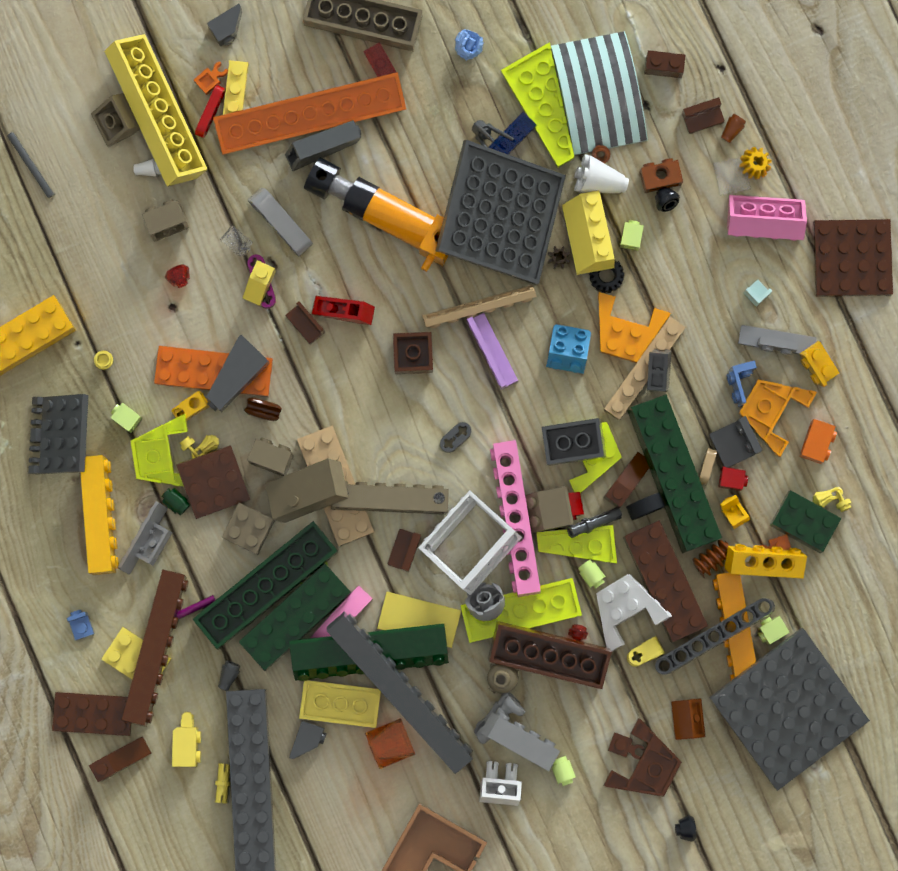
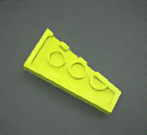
(596, 545)

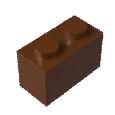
(664, 64)

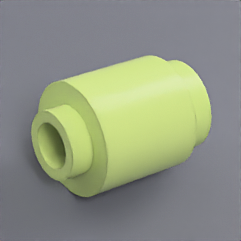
(591, 574)
(563, 771)

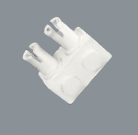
(499, 790)

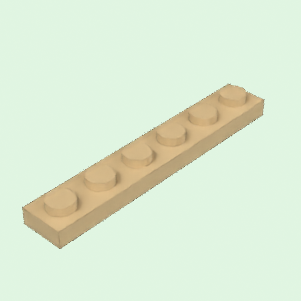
(472, 308)
(639, 374)

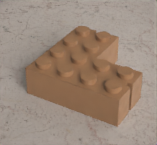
(433, 837)

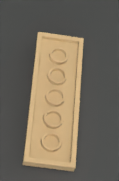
(345, 524)

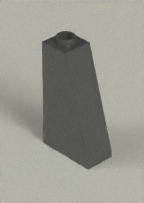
(322, 144)
(237, 373)

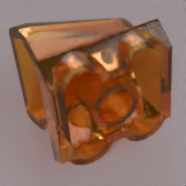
(390, 743)

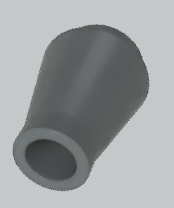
(228, 674)

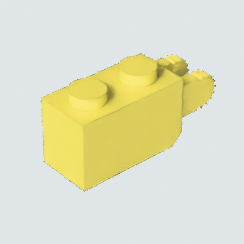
(185, 743)

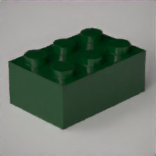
(805, 521)

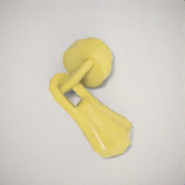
(208, 444)
(826, 497)

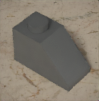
(226, 25)
(307, 739)

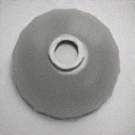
(486, 602)

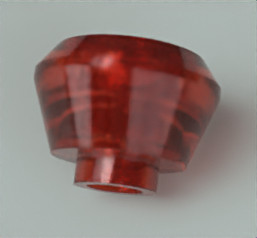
(178, 275)

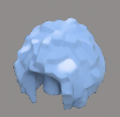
(468, 44)

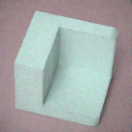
(757, 292)

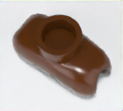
(263, 409)

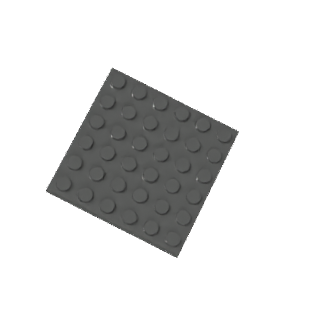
(500, 212)
(789, 709)

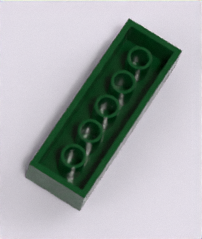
(295, 617)

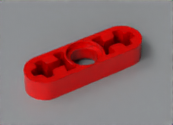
(210, 111)

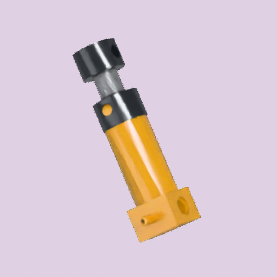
(380, 209)

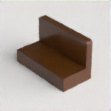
(703, 115)
(305, 323)
(404, 550)

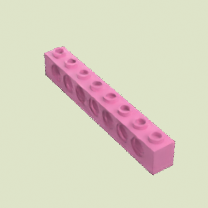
(509, 450)

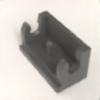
(659, 370)

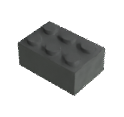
(573, 441)

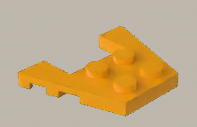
(625, 338)
(765, 407)

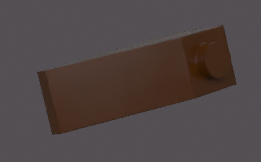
(627, 480)
(120, 759)

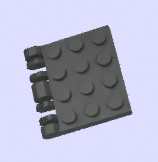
(61, 434)

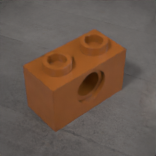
(653, 183)

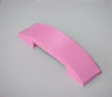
(351, 605)

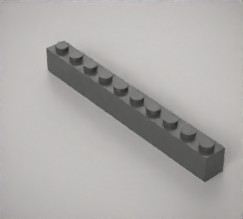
(400, 692)

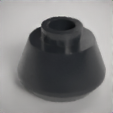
(666, 199)
(686, 828)

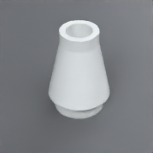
(147, 168)

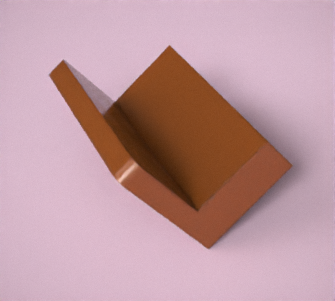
(688, 719)

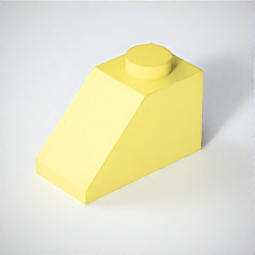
(259, 283)

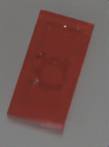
(379, 60)

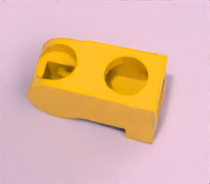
(191, 406)

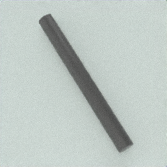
(31, 166)

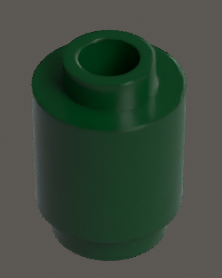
(175, 501)

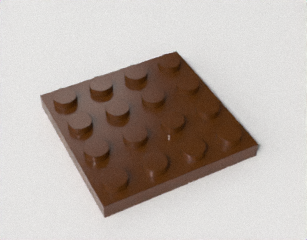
(853, 257)

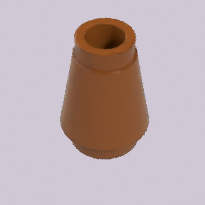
(733, 127)

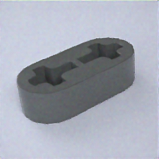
(452, 433)

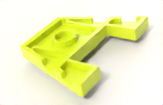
(153, 453)
(599, 466)

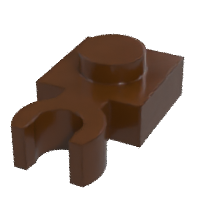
(622, 746)

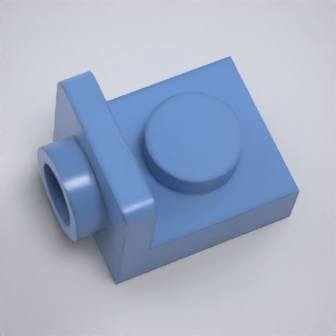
(80, 624)

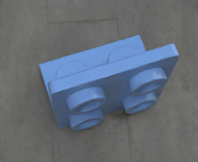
(735, 374)

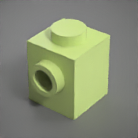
(772, 630)

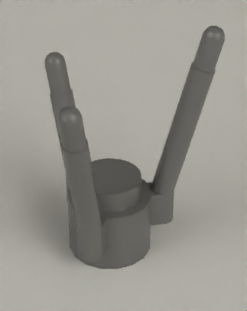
(483, 131)

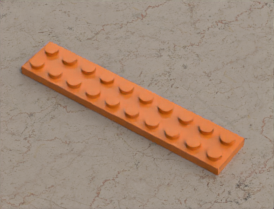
(309, 113)

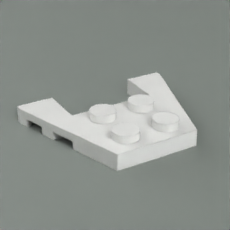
(621, 602)

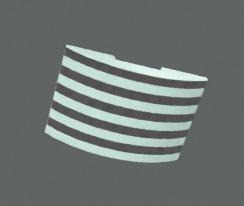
(600, 92)

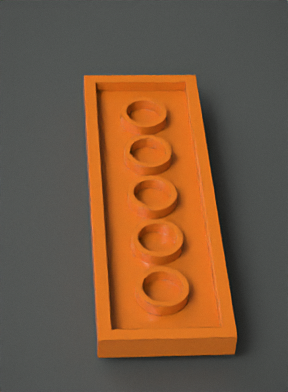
(200, 369)

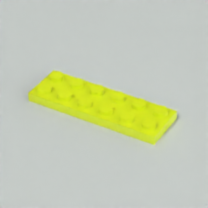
(555, 603)

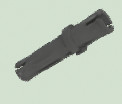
(587, 525)

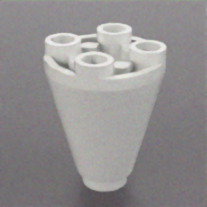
(596, 176)

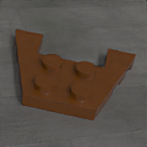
(654, 768)

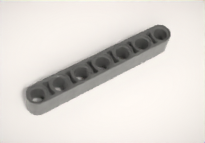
(705, 637)

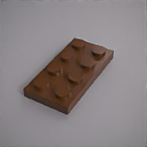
(90, 714)

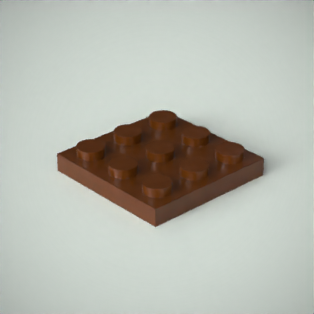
(213, 482)

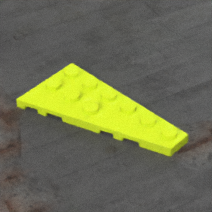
(539, 94)

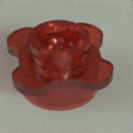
(578, 632)

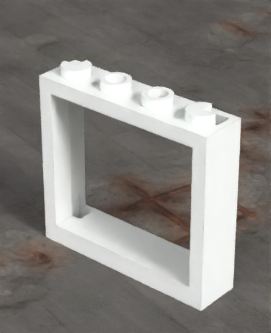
(492, 557)

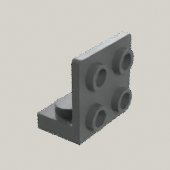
(735, 442)

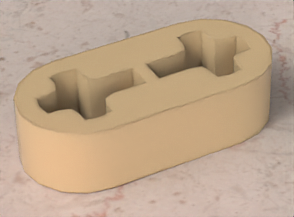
(707, 466)

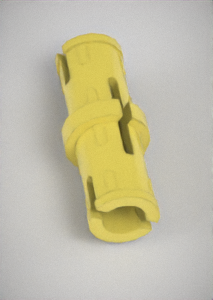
(222, 783)

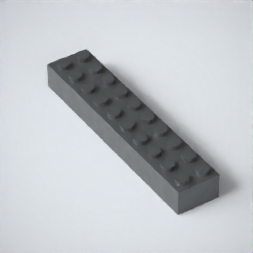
(251, 780)

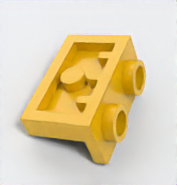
(819, 363)

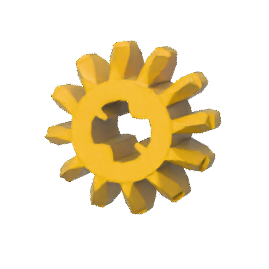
(752, 169)

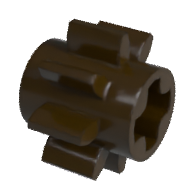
(561, 262)

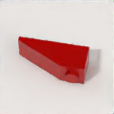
(344, 310)

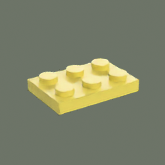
(125, 653)

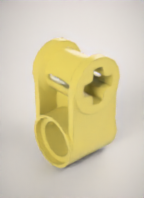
(647, 650)

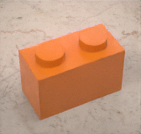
(818, 441)

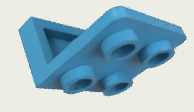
(568, 349)

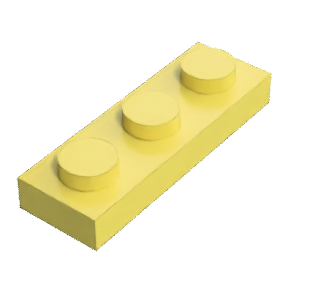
(235, 86)

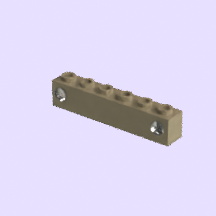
(395, 498)

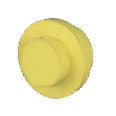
(103, 360)

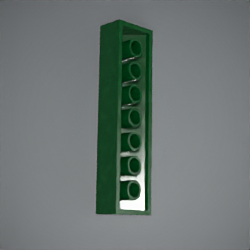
(405, 646)

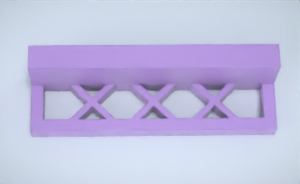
(492, 351)

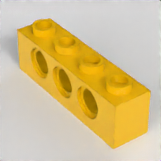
(793, 567)

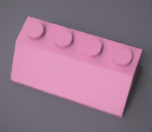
(766, 217)

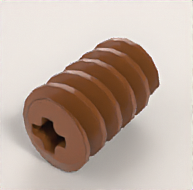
(711, 558)

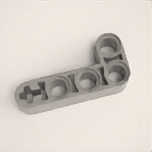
(281, 222)

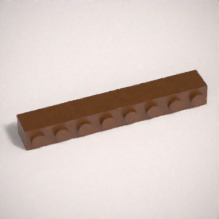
(154, 648)

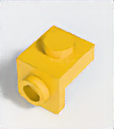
(734, 511)

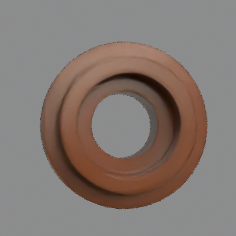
(606, 157)

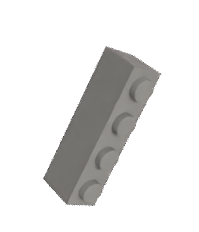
(519, 741)

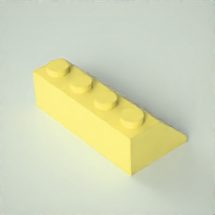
(588, 233)

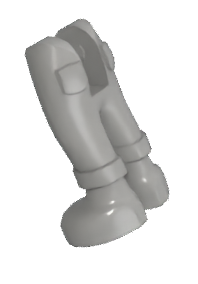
(506, 705)

